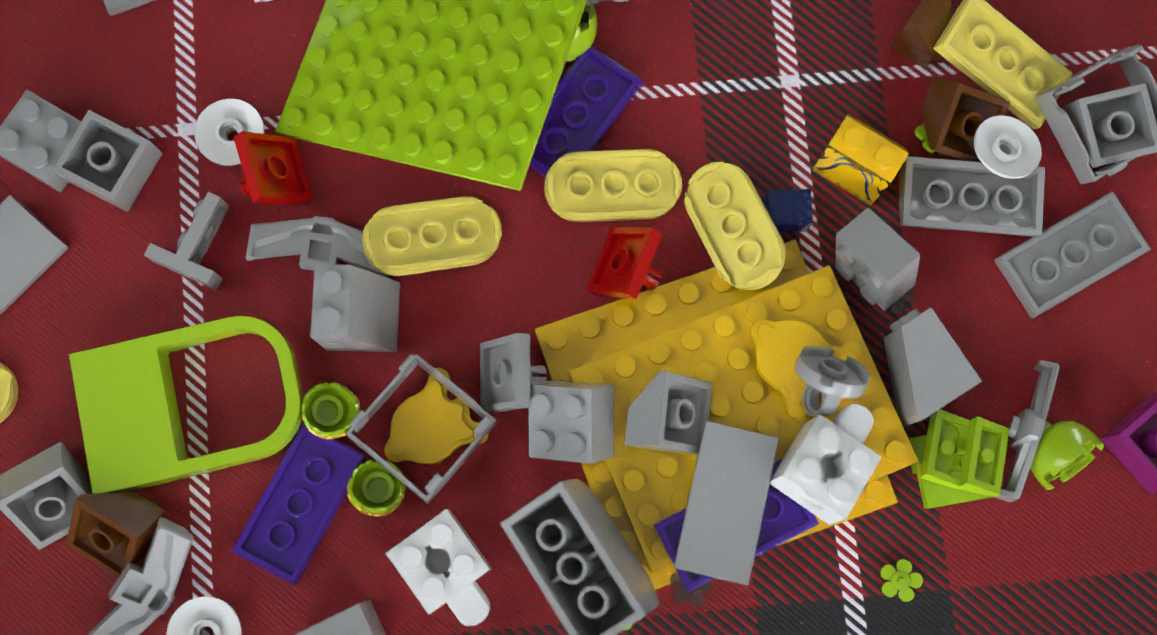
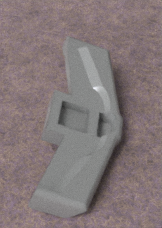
(316, 239)
(1028, 429)
(148, 590)

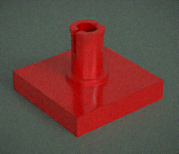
(272, 169)
(626, 263)

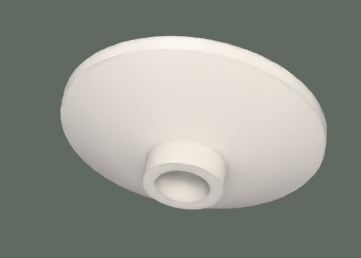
(218, 122)
(1007, 147)
(203, 612)

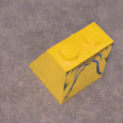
(861, 160)

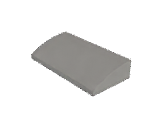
(969, 198)
(25, 250)

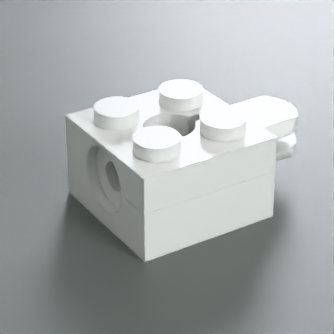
(829, 464)
(443, 568)

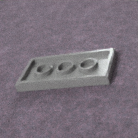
(1072, 255)
(726, 503)

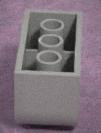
(581, 561)

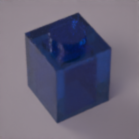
(790, 209)

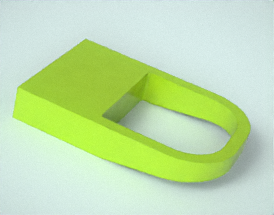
(133, 411)

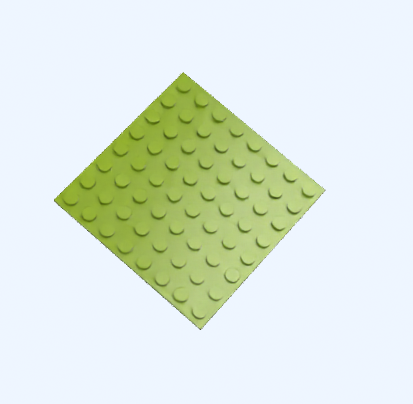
(434, 82)

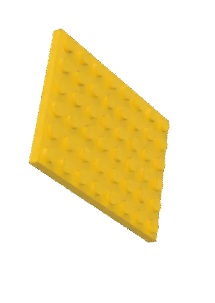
(723, 353)

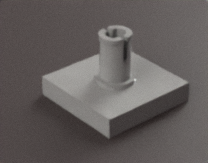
(507, 373)

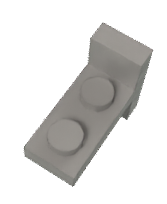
(194, 243)

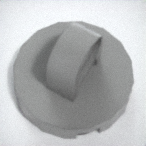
(829, 376)

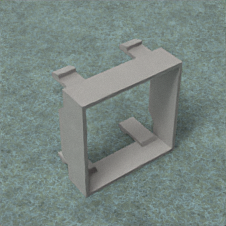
(1064, 130)
(480, 431)

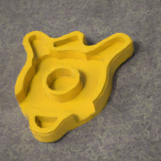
(776, 352)
(430, 426)

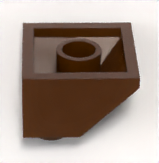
(923, 31)
(954, 114)
(113, 528)

